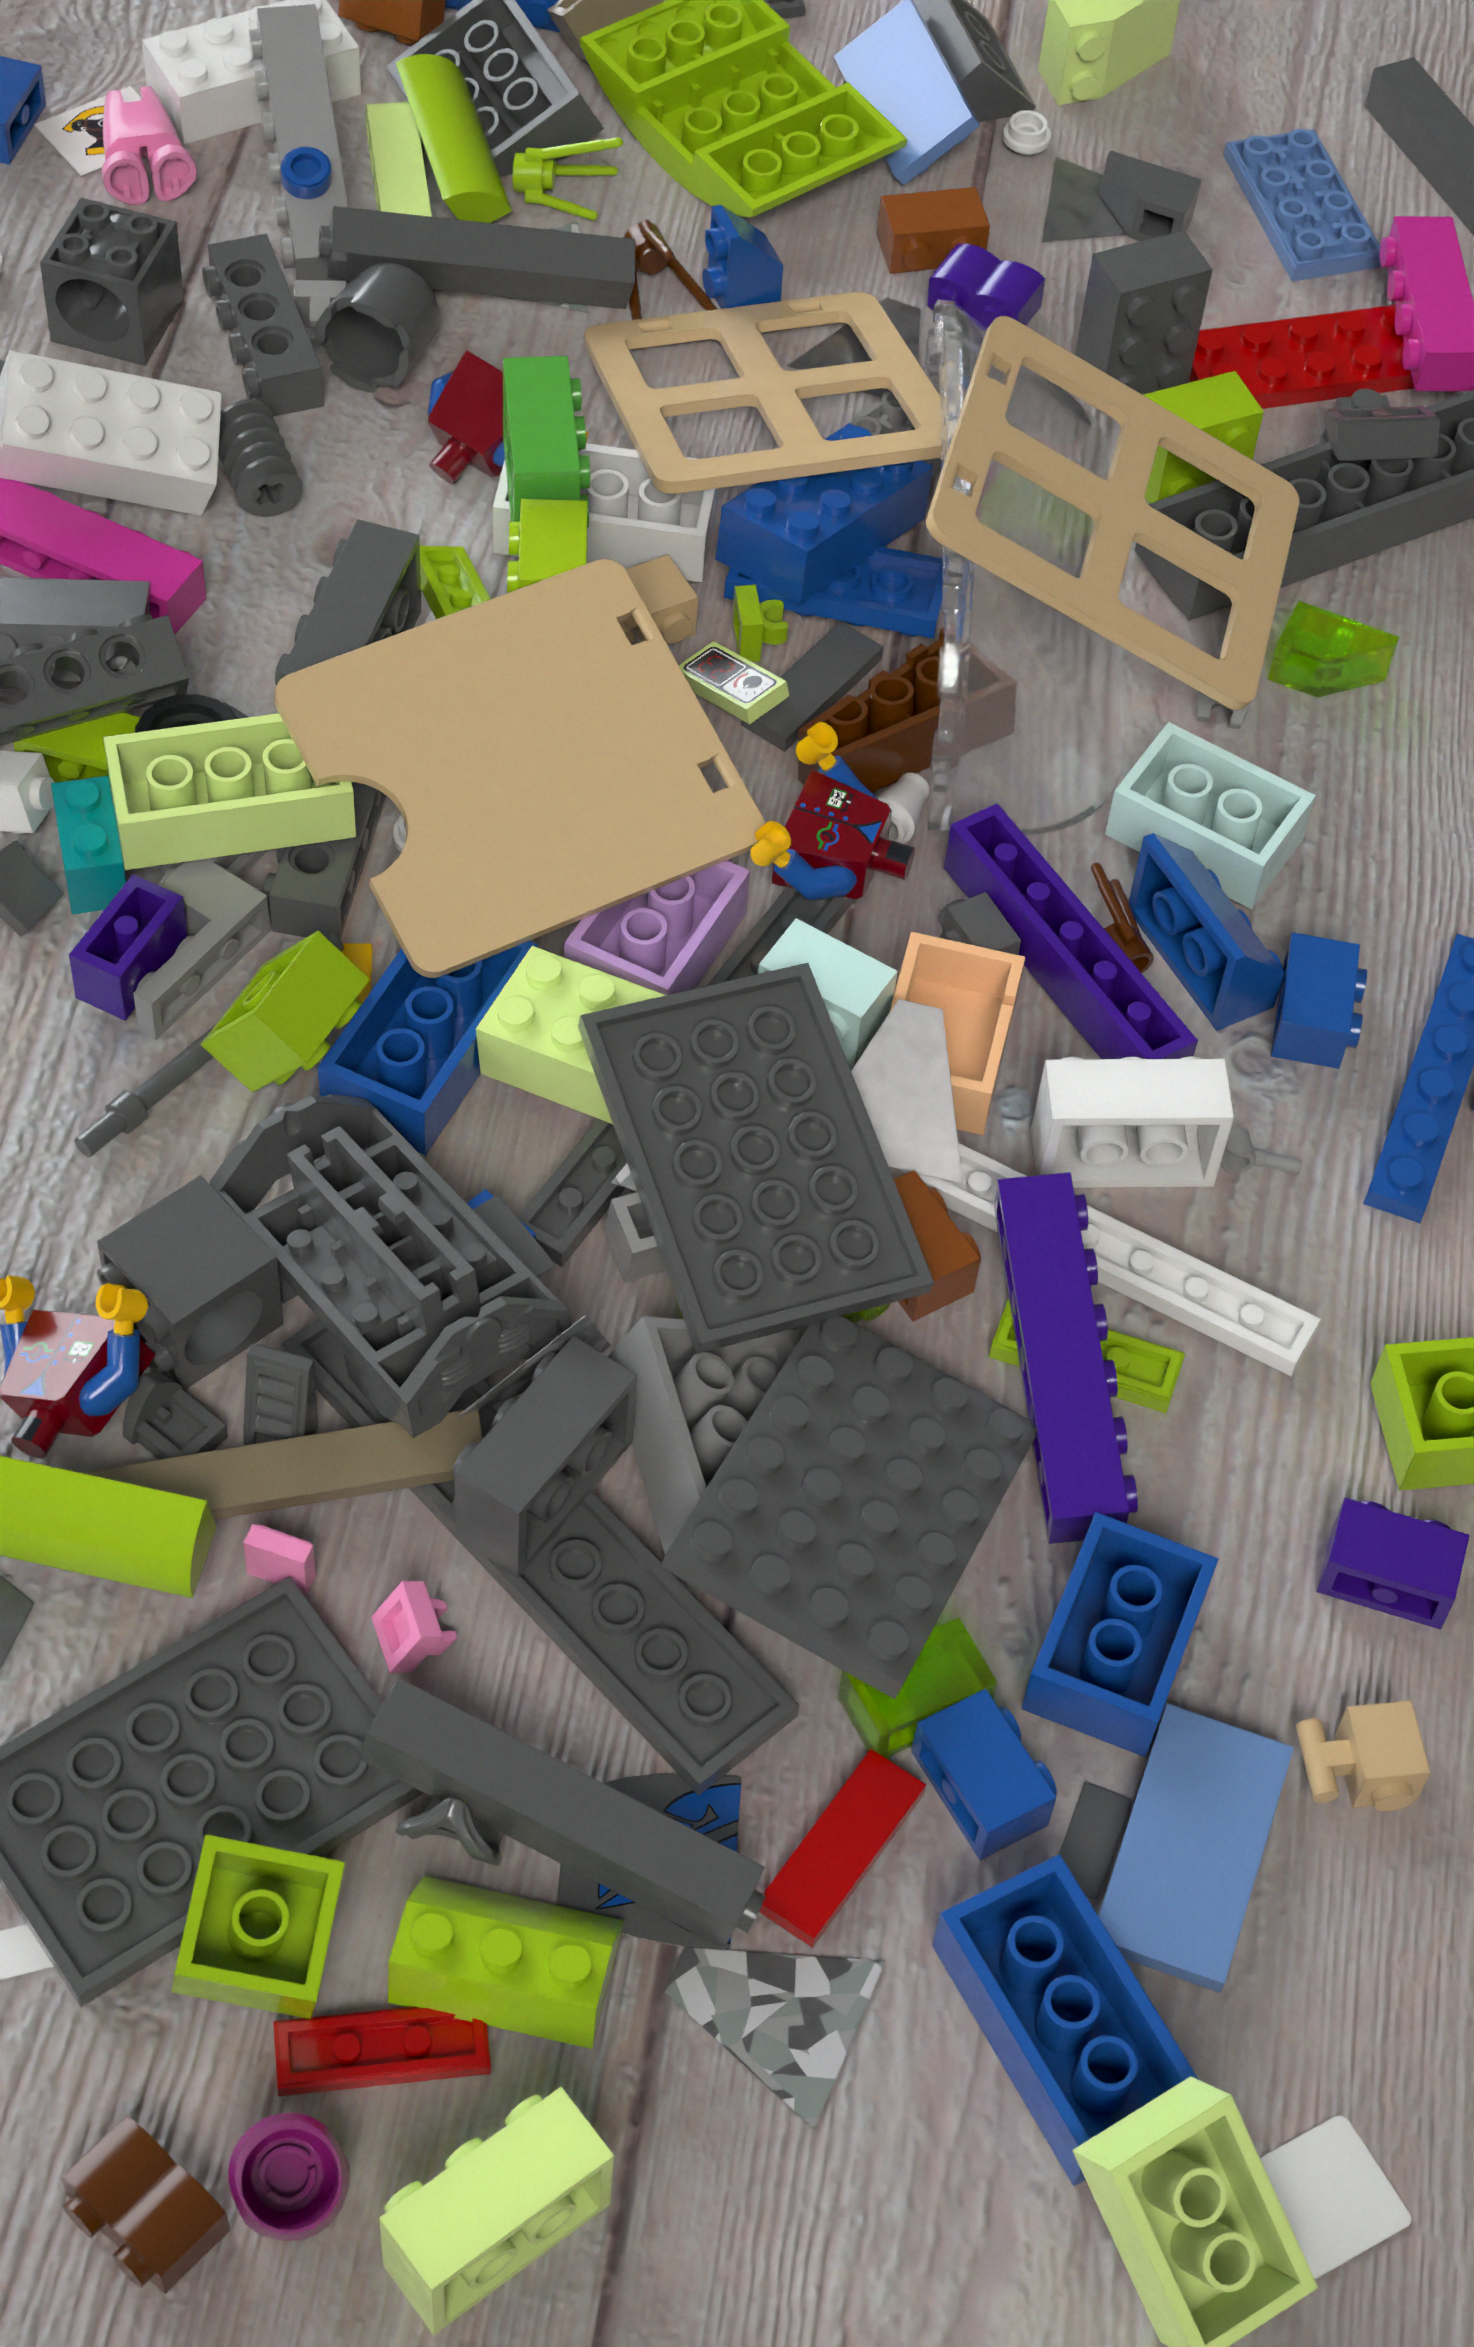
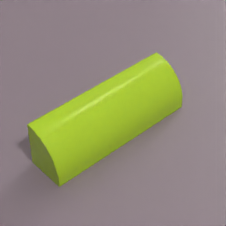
(453, 138)
(103, 1527)

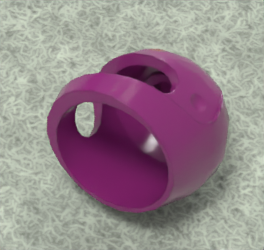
(288, 2177)

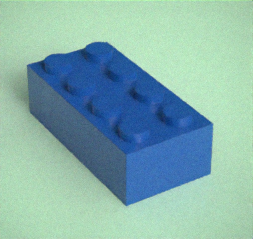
(819, 526)
(417, 1043)
(1058, 2006)

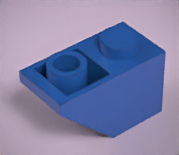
(740, 262)

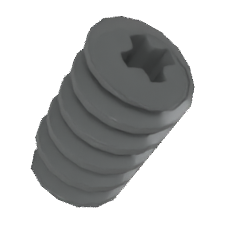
(257, 459)

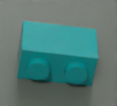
(88, 842)

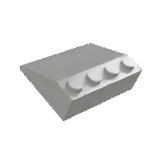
(691, 1408)

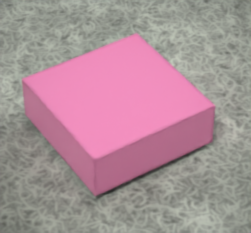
(277, 1555)

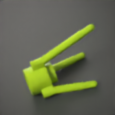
(537, 172)

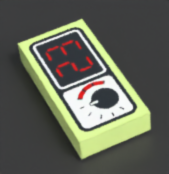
(733, 682)

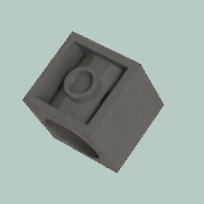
(112, 281)
(204, 1280)

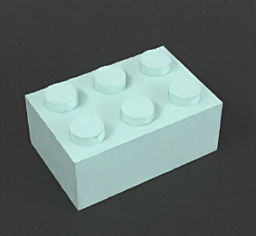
(1215, 804)

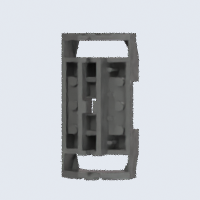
(412, 1315)

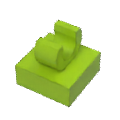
(756, 623)

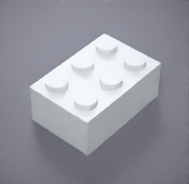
(1132, 1121)

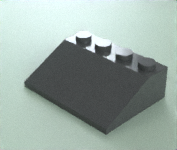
(511, 79)

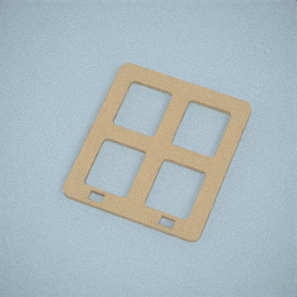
(768, 389)
(1117, 513)

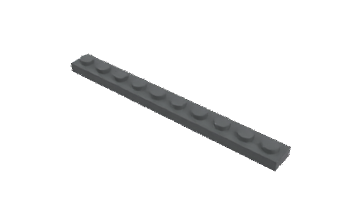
(582, 1185)

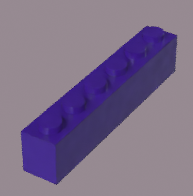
(1064, 942)
(1061, 1354)

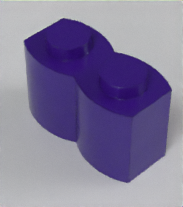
(987, 285)

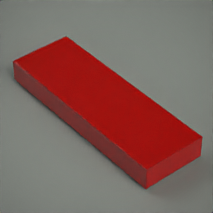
(841, 1847)
(377, 2049)

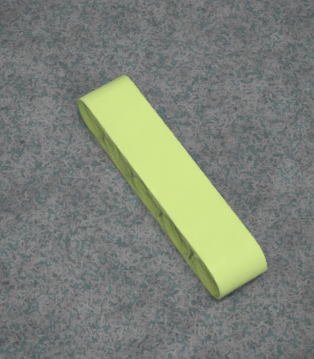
(397, 159)

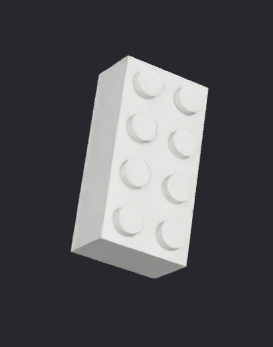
(209, 74)
(108, 433)
(630, 516)

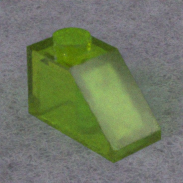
(1330, 653)

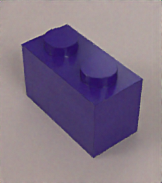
(127, 943)
(1393, 1563)

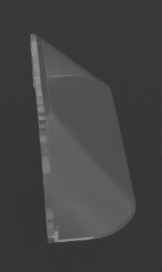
(1019, 684)

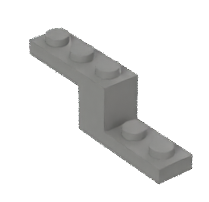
(222, 924)

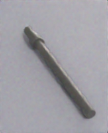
(131, 1109)

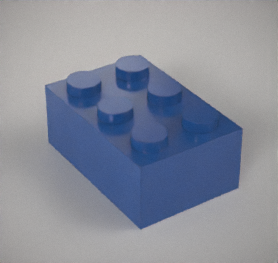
(1119, 1634)

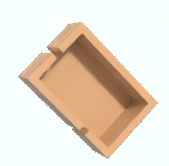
(978, 1003)

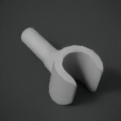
(1241, 1155)

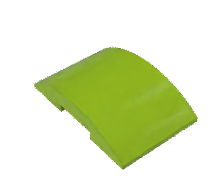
(733, 103)

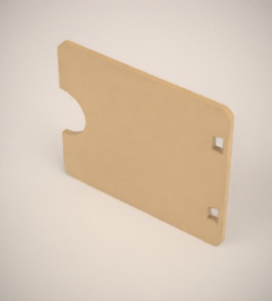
(528, 763)

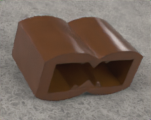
(143, 2206)

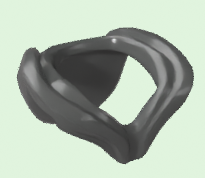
(454, 1820)

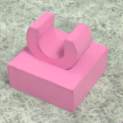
(410, 1627)

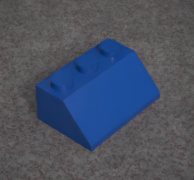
(1202, 934)

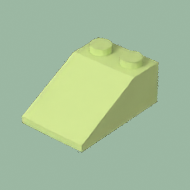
(1102, 44)

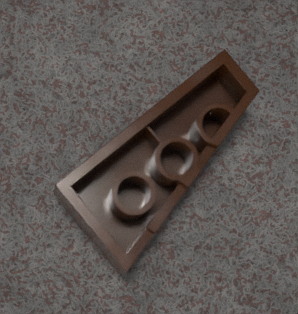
(889, 724)

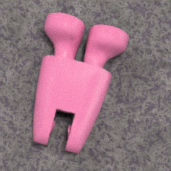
(141, 131)

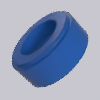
(306, 172)

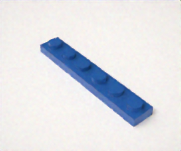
(1430, 1094)

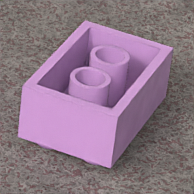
(666, 934)

